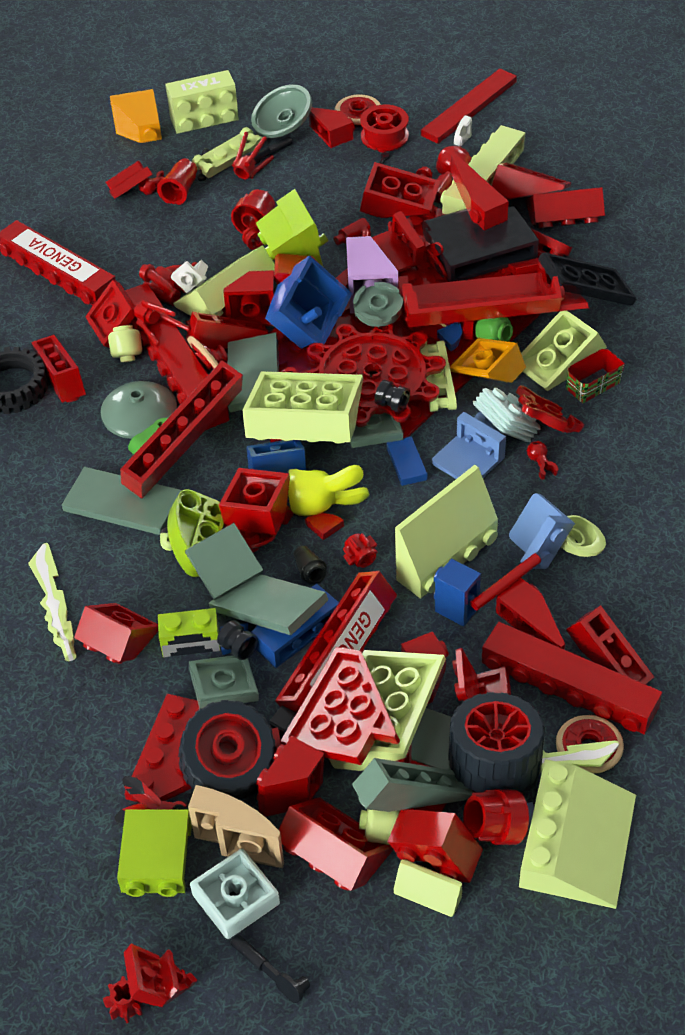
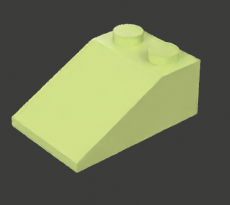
(559, 347)

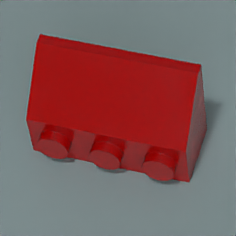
(566, 207)
(331, 843)

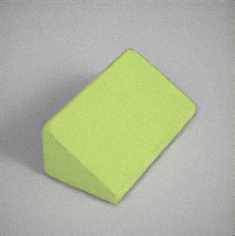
(428, 888)

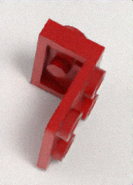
(401, 243)
(472, 684)

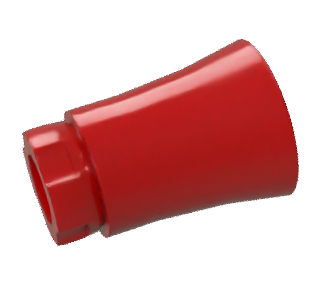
(177, 182)

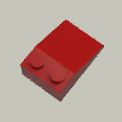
(517, 181)
(397, 190)

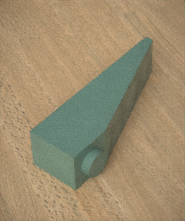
(401, 786)

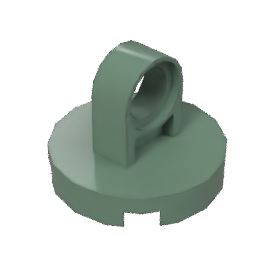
(378, 304)

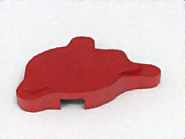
(547, 411)

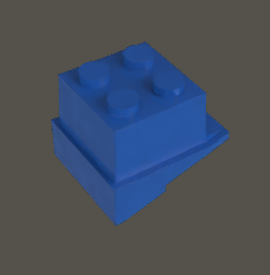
(308, 304)

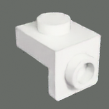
(188, 276)

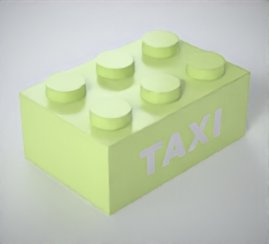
(202, 101)

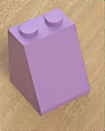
(367, 265)

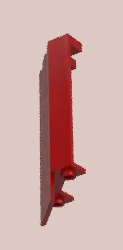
(485, 298)

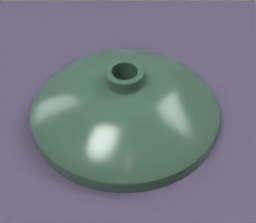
(281, 111)
(136, 407)

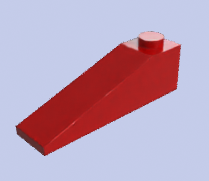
(481, 200)
(60, 369)

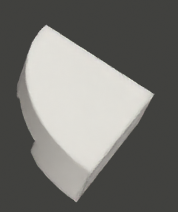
(463, 131)

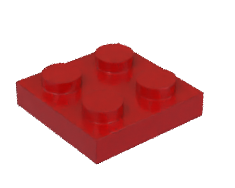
(110, 311)

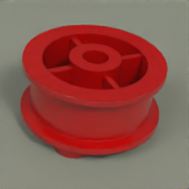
(384, 127)

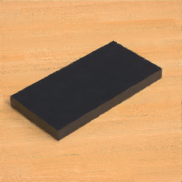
(588, 279)

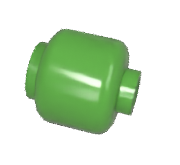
(494, 329)

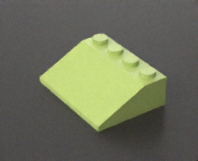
(303, 407)
(446, 527)
(405, 687)
(577, 836)

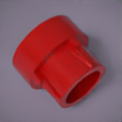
(251, 209)
(497, 816)

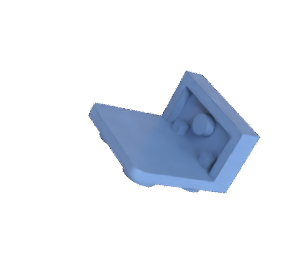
(472, 446)
(541, 530)

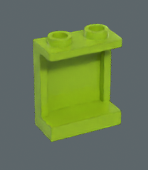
(154, 852)

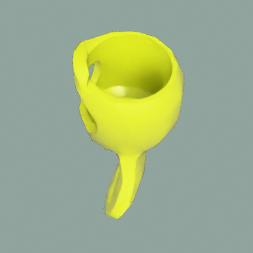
(317, 491)

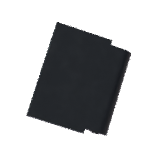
(476, 251)

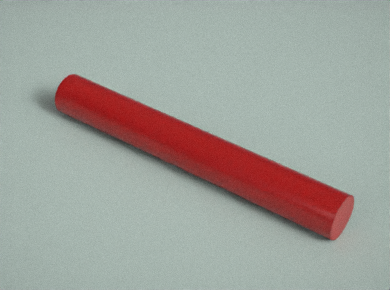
(506, 581)

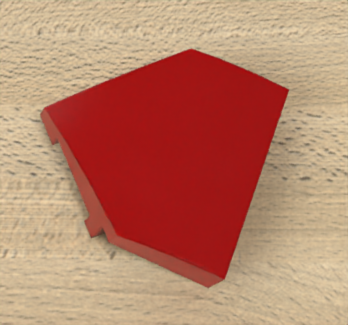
(127, 179)
(155, 978)

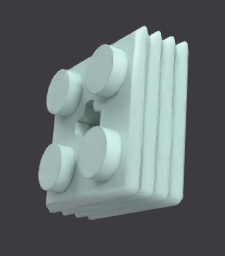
(506, 414)
(239, 875)

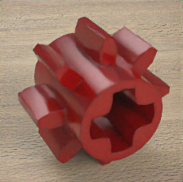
(360, 550)
(121, 1007)

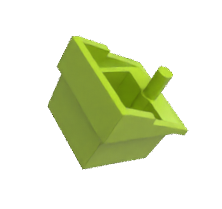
(291, 229)

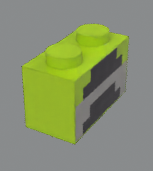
(188, 632)

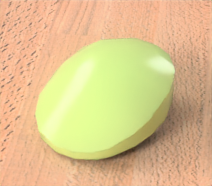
(589, 538)

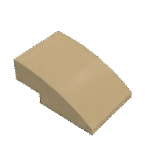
(234, 826)

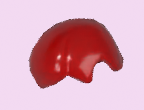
(444, 158)

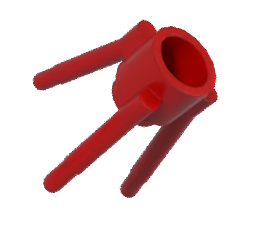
(245, 166)
(150, 313)

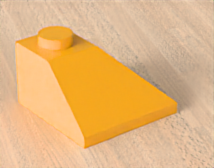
(136, 116)
(491, 360)

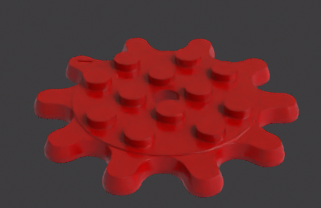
(389, 355)

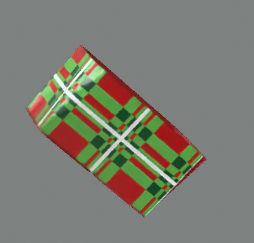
(599, 360)

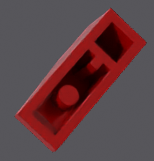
(219, 330)
(527, 611)
(607, 646)

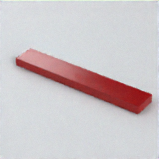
(468, 105)

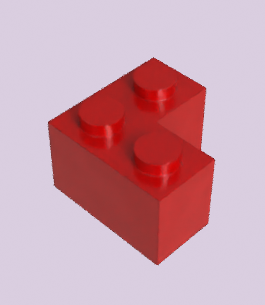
(436, 839)

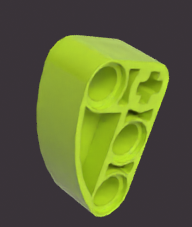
(190, 522)

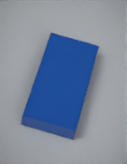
(406, 461)

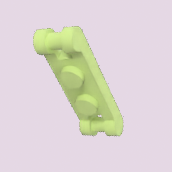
(225, 154)
(442, 380)

